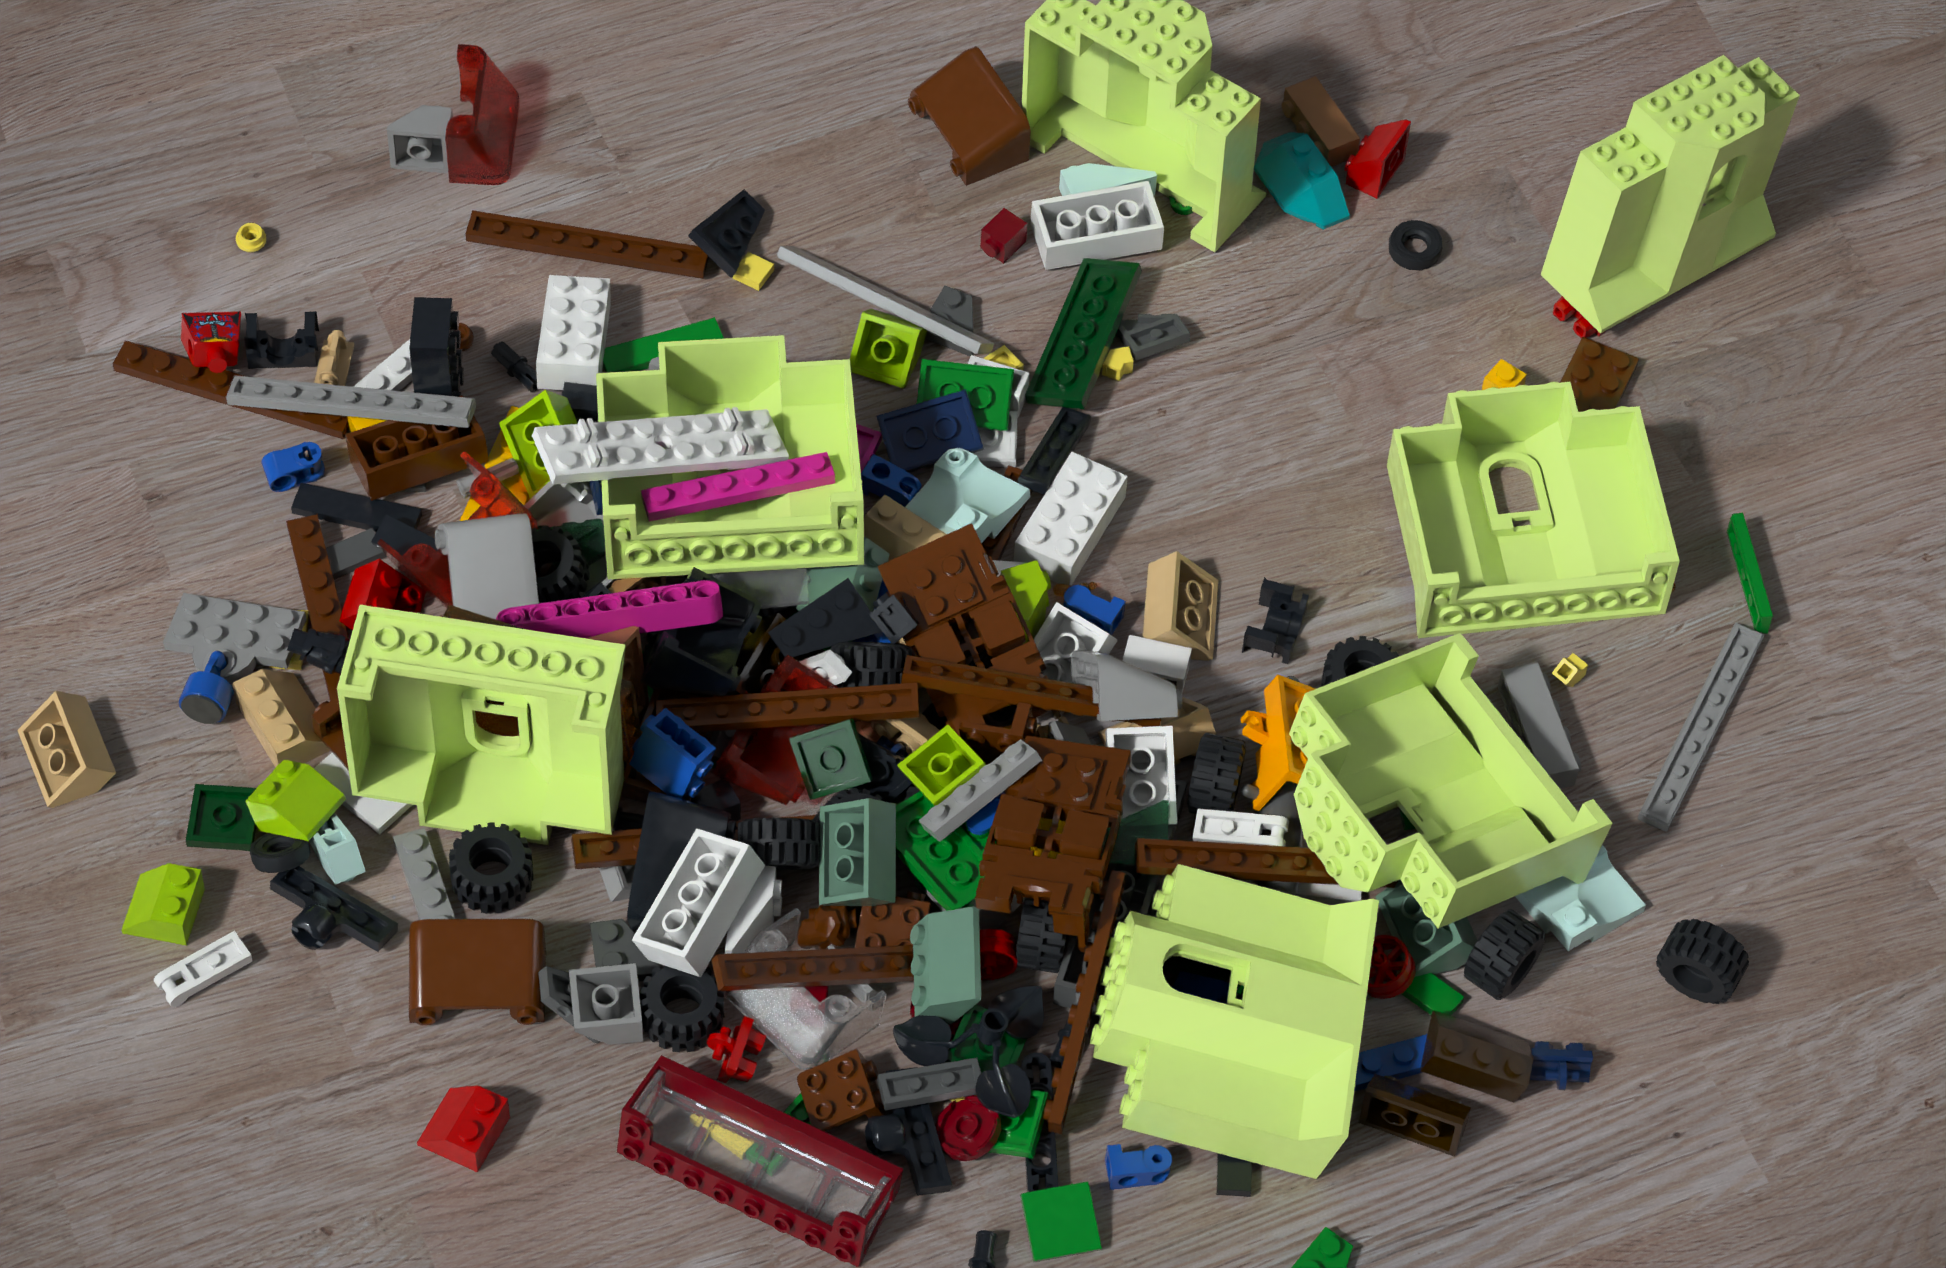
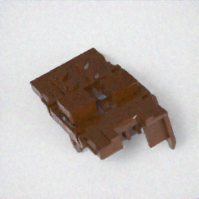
(945, 588)
(1069, 785)

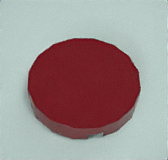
(967, 1129)

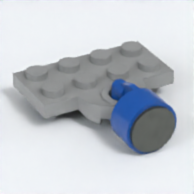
(225, 646)

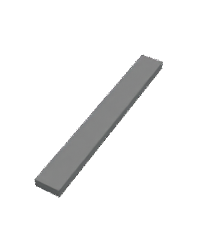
(885, 300)
(351, 401)
(1700, 727)

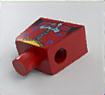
(211, 339)

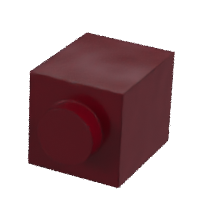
(1003, 235)

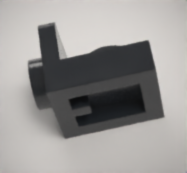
(893, 616)

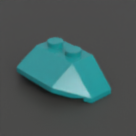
(1301, 180)

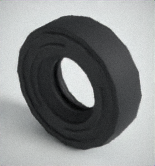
(1415, 260)
(267, 859)

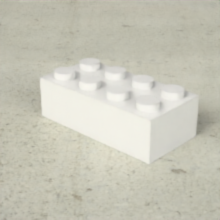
(1097, 225)
(573, 331)
(1071, 518)
(698, 902)

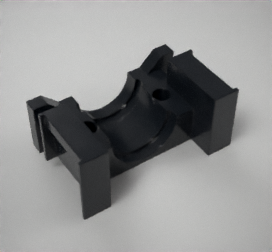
(271, 352)
(1281, 623)

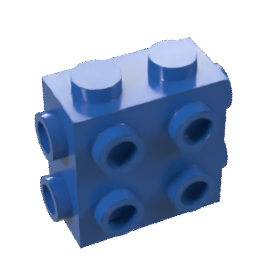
(672, 755)

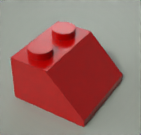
(1378, 158)
(466, 1125)

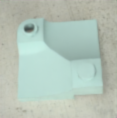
(968, 493)
(1583, 909)

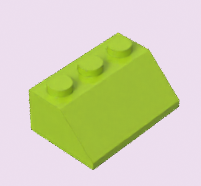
(517, 428)

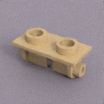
(334, 360)

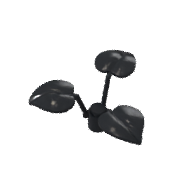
(1015, 1011)

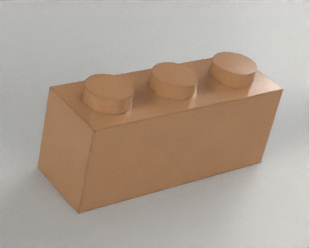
(1321, 119)

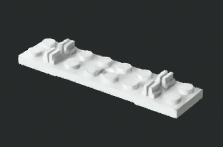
(636, 446)

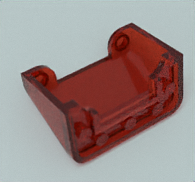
(482, 143)
(763, 757)

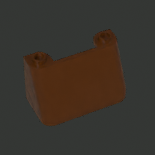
(974, 116)
(476, 967)

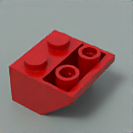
(381, 587)

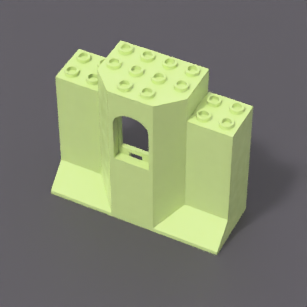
(1142, 96)
(1637, 198)
(785, 531)
(1591, 548)
(415, 734)
(1442, 752)
(1251, 1075)

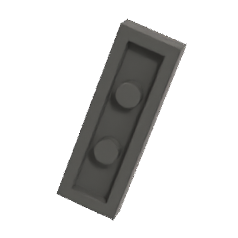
(928, 1083)

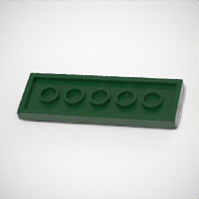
(1083, 333)

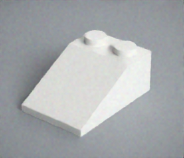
(1067, 633)
(1151, 767)
(756, 912)

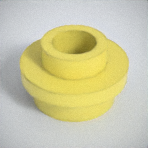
(253, 232)

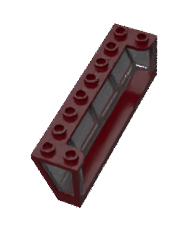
(758, 1160)

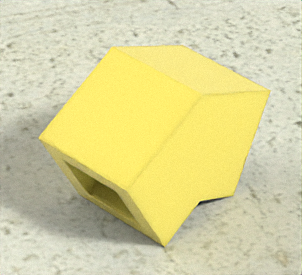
(1118, 362)
(1570, 670)

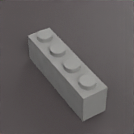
(1538, 721)

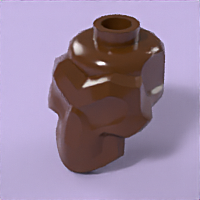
(827, 926)

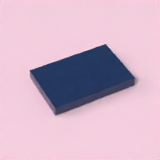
(926, 430)

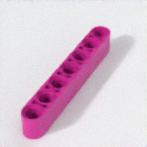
(645, 608)

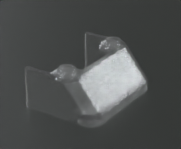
(793, 1018)

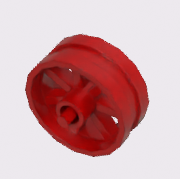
(997, 954)
(1386, 968)

